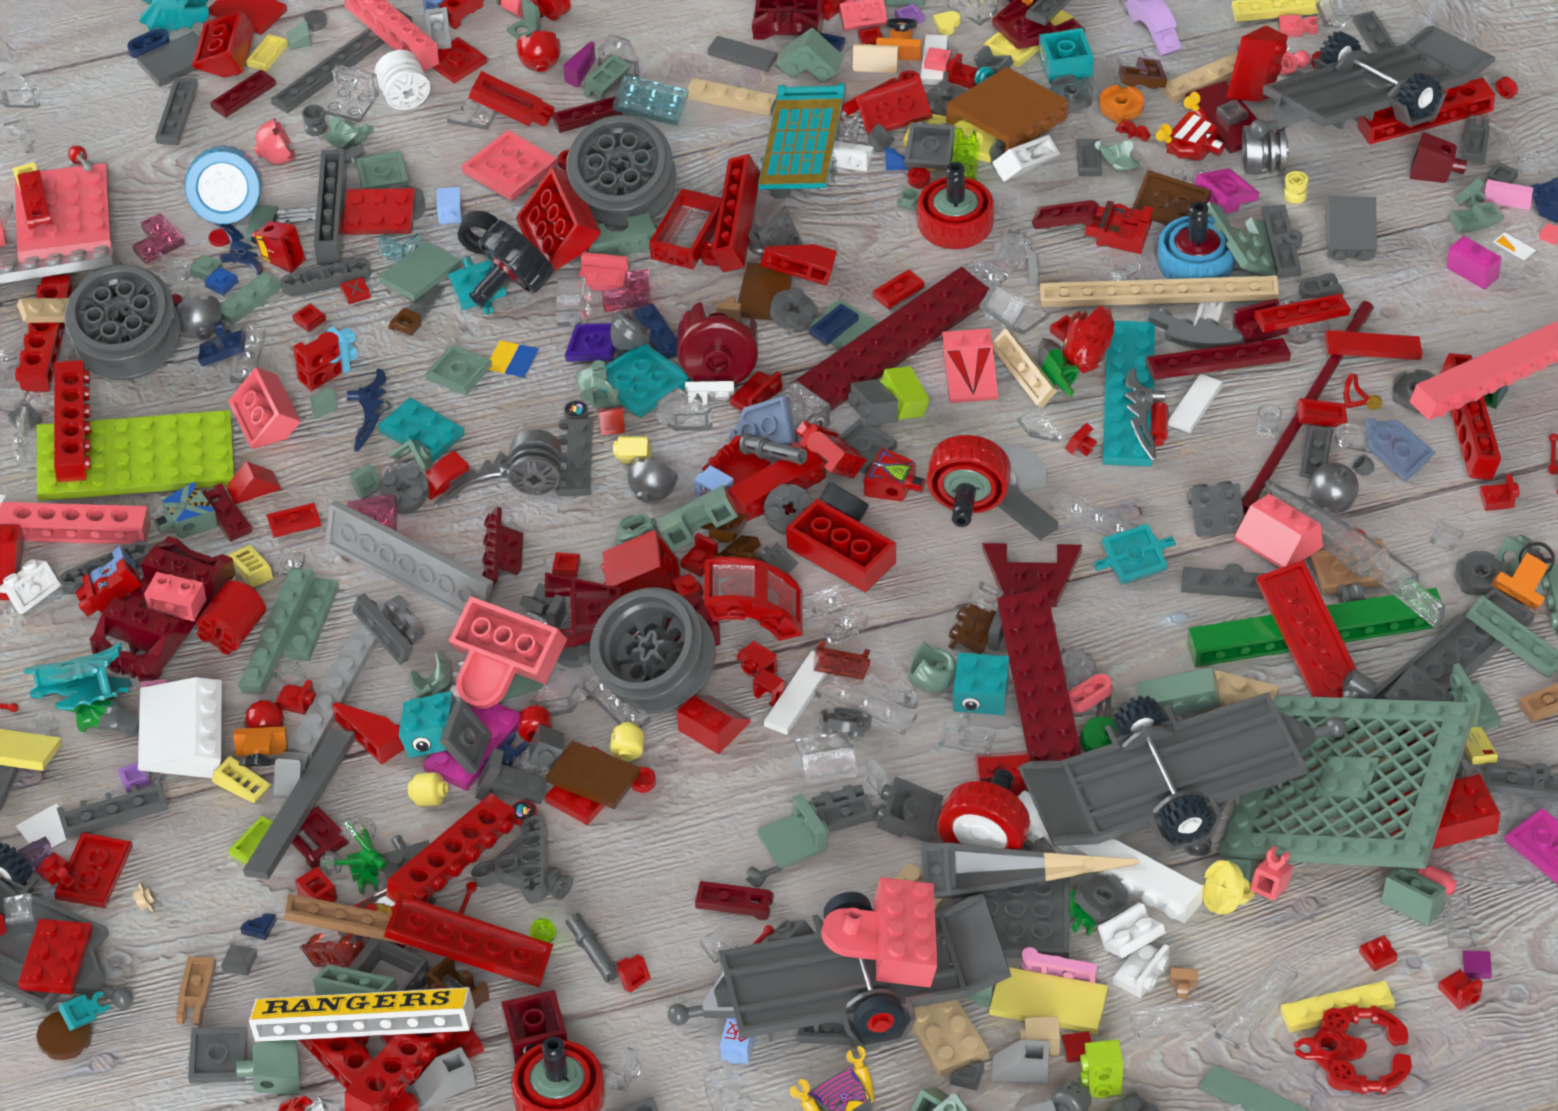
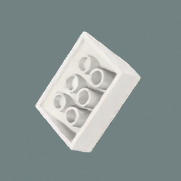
(180, 727)

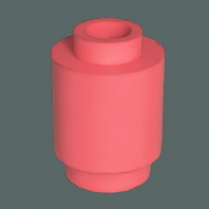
(1441, 877)

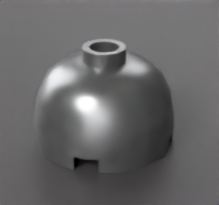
(199, 316)
(650, 480)
(1334, 487)

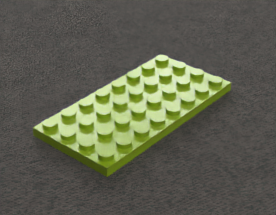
(144, 455)

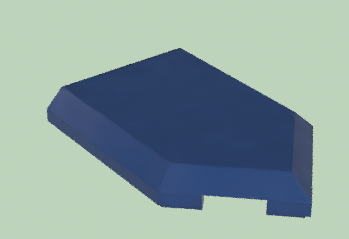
(1546, 199)

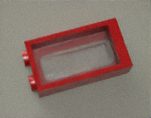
(685, 229)

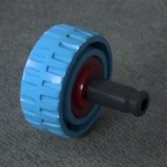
(1194, 247)

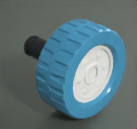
(223, 184)

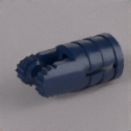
(509, 753)

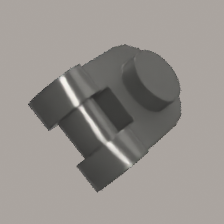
(1314, 286)

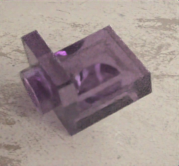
(36, 852)

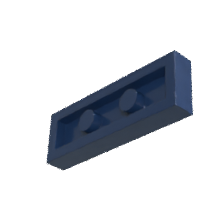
(661, 336)

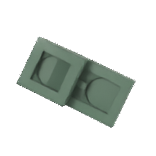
(1481, 216)

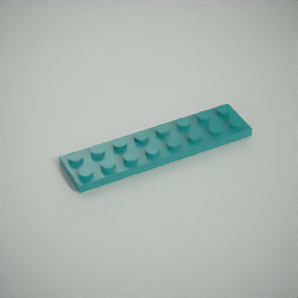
(1128, 350)

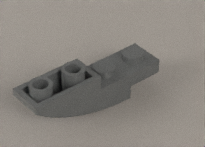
(1200, 336)

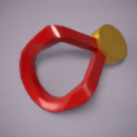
(1373, 401)

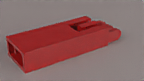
(510, 100)

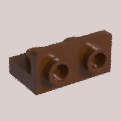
(971, 628)

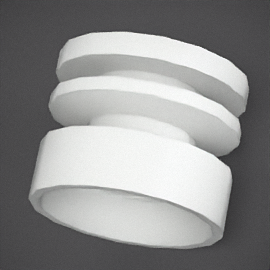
(402, 79)

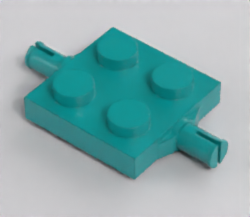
(468, 278)
(1134, 554)

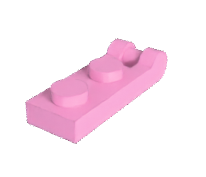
(1058, 966)

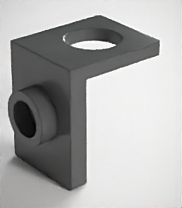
(791, 929)

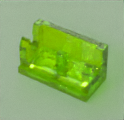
(966, 152)

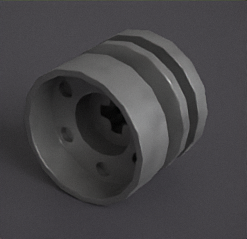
(1264, 150)
(535, 462)

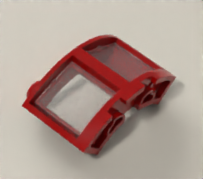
(754, 590)

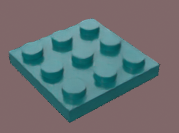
(644, 378)

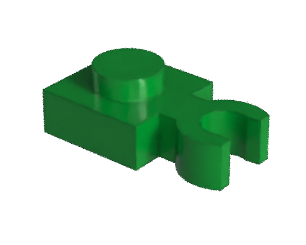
(363, 874)
(1081, 916)

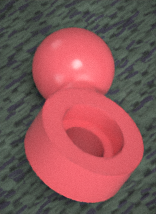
(1290, 62)

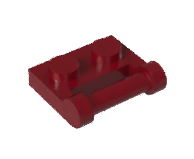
(322, 833)

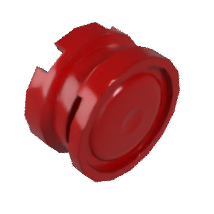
(555, 8)

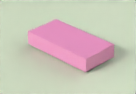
(1509, 194)

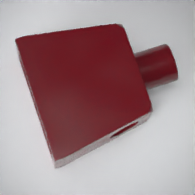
(1435, 160)

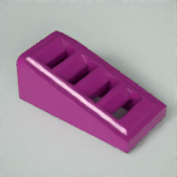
(579, 65)

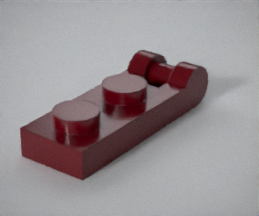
(1065, 214)
(228, 515)
(734, 899)

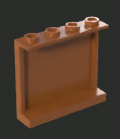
(1009, 108)

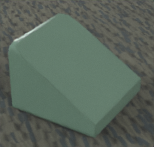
(299, 36)

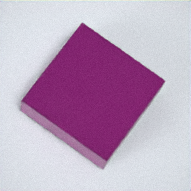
(1477, 964)

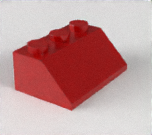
(224, 45)
(1257, 64)

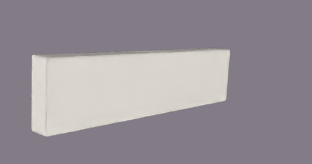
(795, 697)

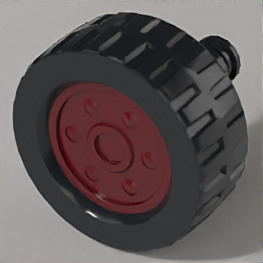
(513, 259)

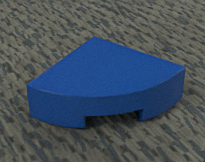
(894, 160)

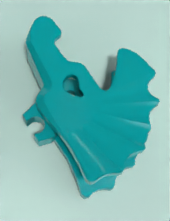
(174, 14)
(81, 677)

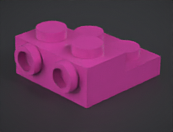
(1227, 188)

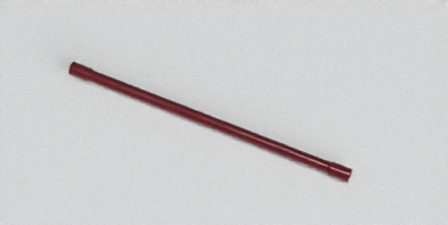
(1252, 495)

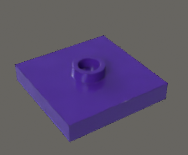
(590, 343)

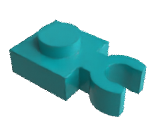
(80, 1011)

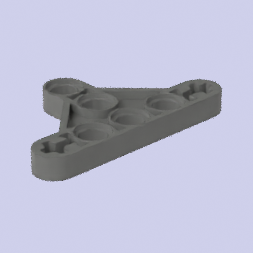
(525, 857)

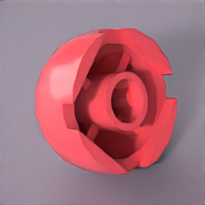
(273, 143)

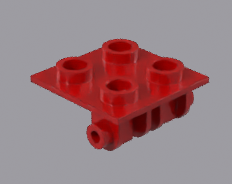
(736, 464)

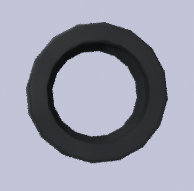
(474, 219)
(844, 501)

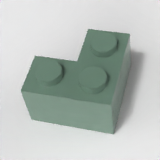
(811, 53)

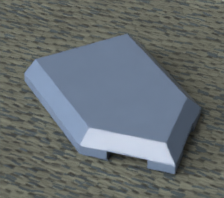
(768, 419)
(1397, 447)

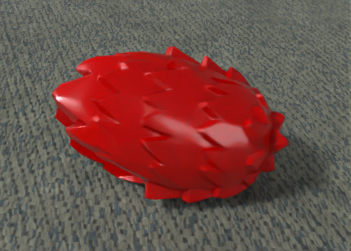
(1088, 338)

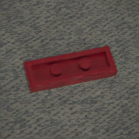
(243, 93)
(584, 114)

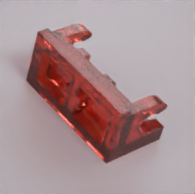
(841, 662)
(331, 953)

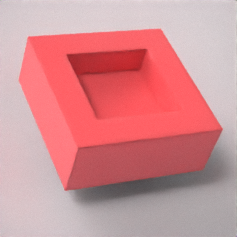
(937, 59)

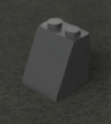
(1351, 228)

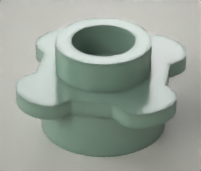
(909, 199)

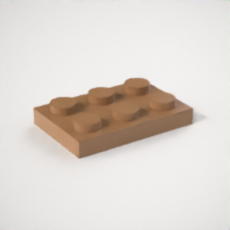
(1333, 573)

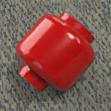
(530, 719)

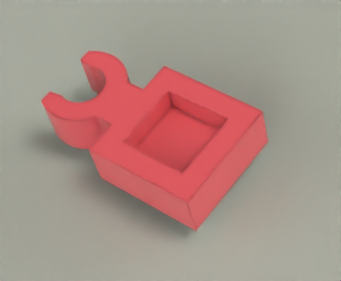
(1295, 26)

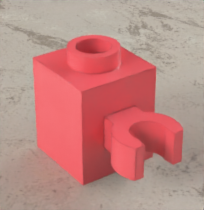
(1272, 875)

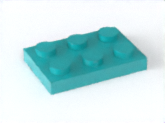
(422, 424)

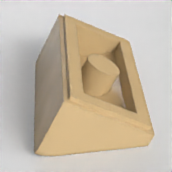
(875, 58)

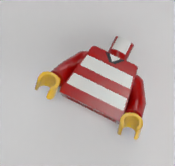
(1193, 135)

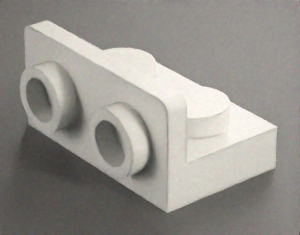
(852, 156)
(30, 585)
(1130, 931)
(1142, 969)

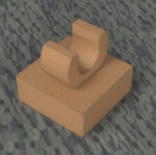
(730, 308)
(1183, 979)

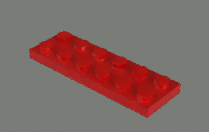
(1307, 629)
(468, 940)

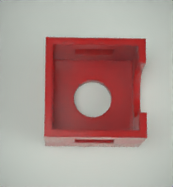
(768, 683)

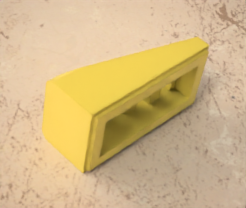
(256, 577)
(230, 765)

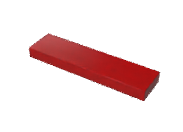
(1302, 312)
(1373, 345)

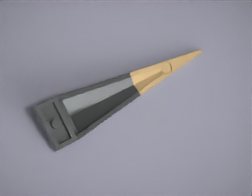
(973, 870)

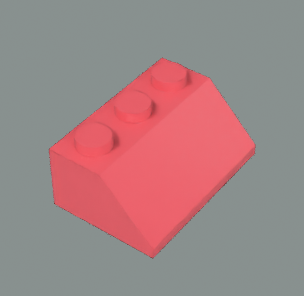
(263, 409)
(1279, 532)

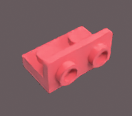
(862, 14)
(604, 270)

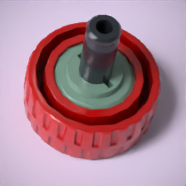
(955, 210)
(968, 476)
(558, 1078)

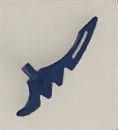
(238, 250)
(368, 399)

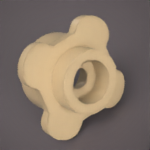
(144, 897)

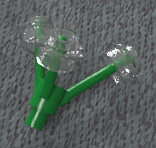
(363, 831)

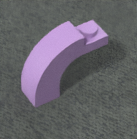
(1159, 22)

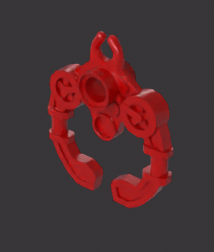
(1332, 1035)

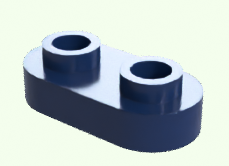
(147, 42)

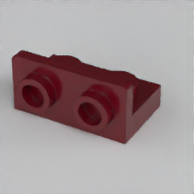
(1249, 328)

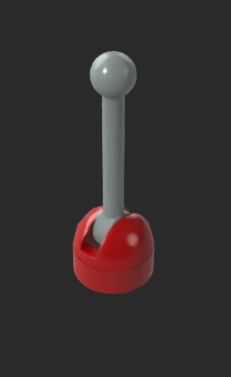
(77, 157)

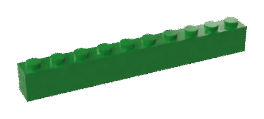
(1262, 637)

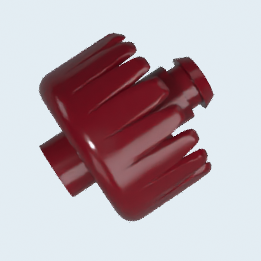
(716, 346)

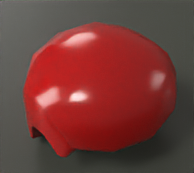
(264, 714)

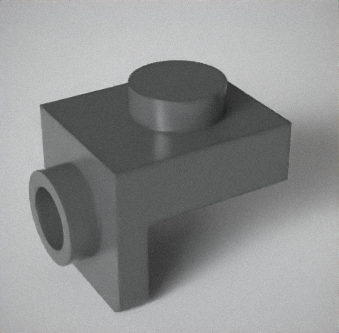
(997, 63)
(538, 602)

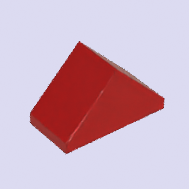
(252, 482)

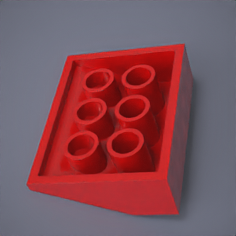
(558, 220)

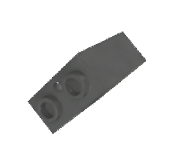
(383, 950)

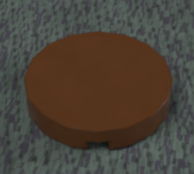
(58, 1041)

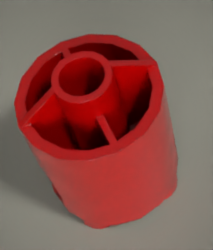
(230, 616)

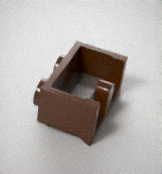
(446, 977)

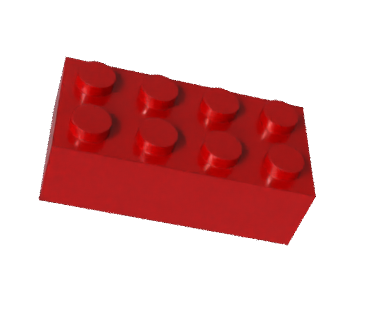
(841, 545)
(1467, 815)

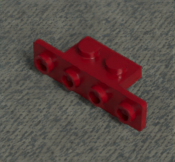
(502, 547)

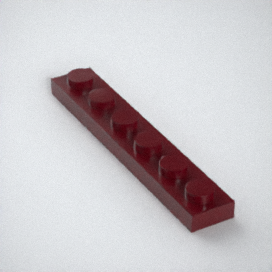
(1218, 358)

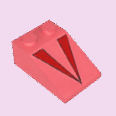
(969, 365)

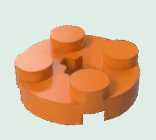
(1130, 96)

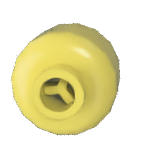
(626, 741)
(428, 789)

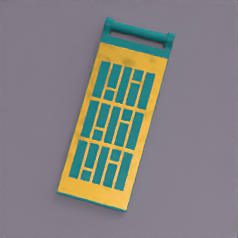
(802, 137)

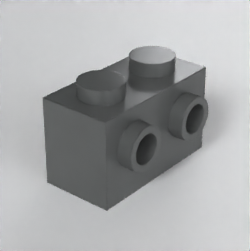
(873, 402)

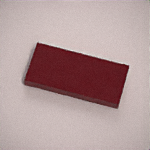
(1210, 99)

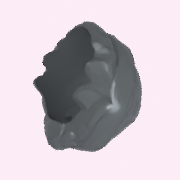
(627, 332)

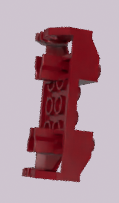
(786, 17)
(149, 630)

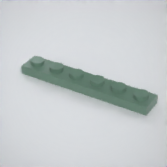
(276, 630)

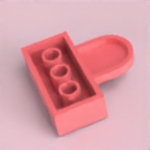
(497, 648)
(895, 934)

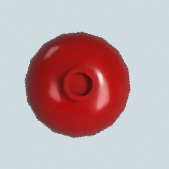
(539, 51)

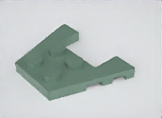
(1249, 248)

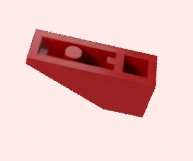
(802, 261)
(10, 552)
(372, 731)

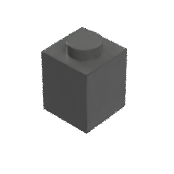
(546, 746)

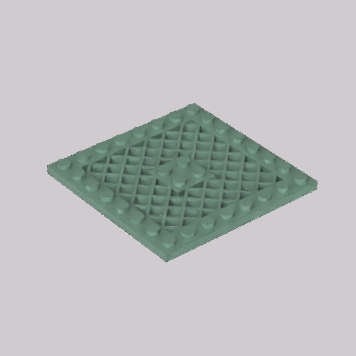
(1353, 782)

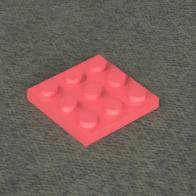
(509, 165)

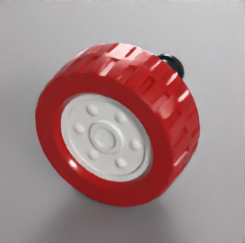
(985, 814)

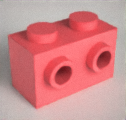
(175, 596)

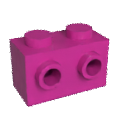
(1474, 262)

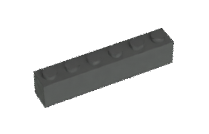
(330, 206)

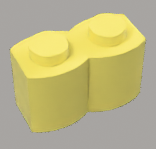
(631, 447)

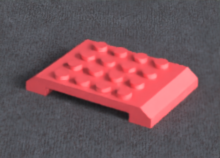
(76, 209)

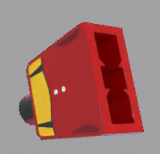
(279, 245)

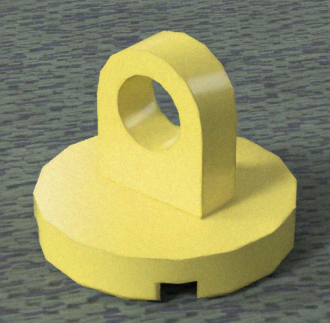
(1225, 888)

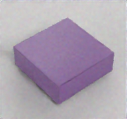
(911, 12)
(132, 776)

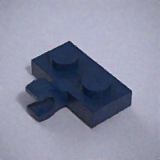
(223, 347)

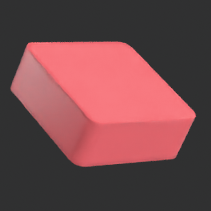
(1549, 234)

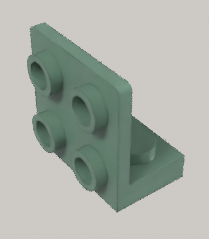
(1465, 691)

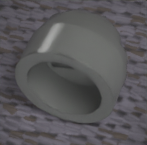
(1363, 465)

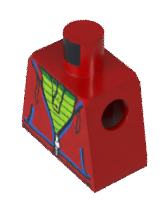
(892, 477)

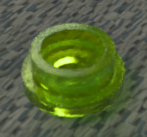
(540, 926)

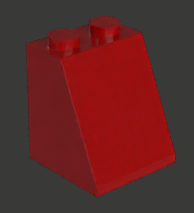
(641, 564)

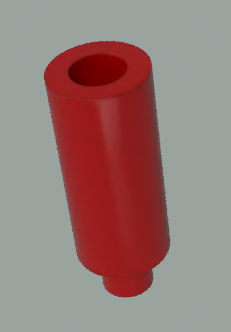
(1159, 423)

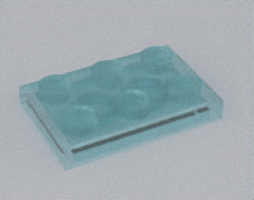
(650, 100)

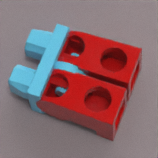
(324, 357)

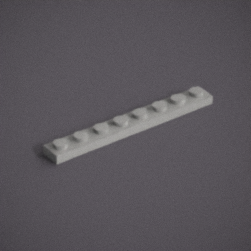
(335, 689)

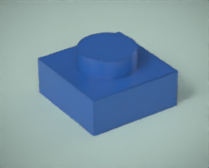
(221, 281)

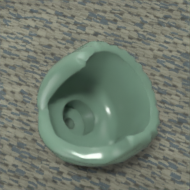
(927, 673)

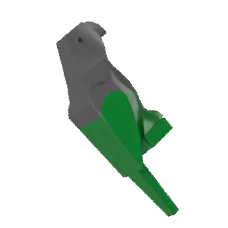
(1056, 366)
(106, 716)

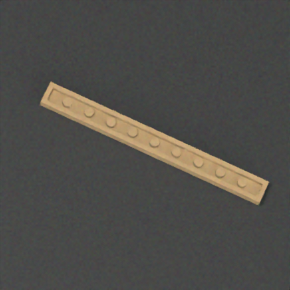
(1159, 291)

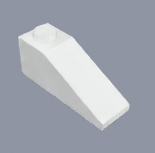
(1025, 158)

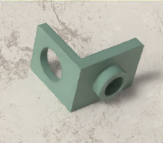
(530, 20)
(419, 450)
(1515, 544)

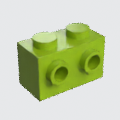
(908, 390)
(1102, 1068)

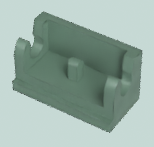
(605, 76)

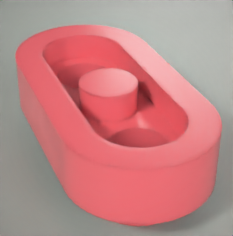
(1090, 692)

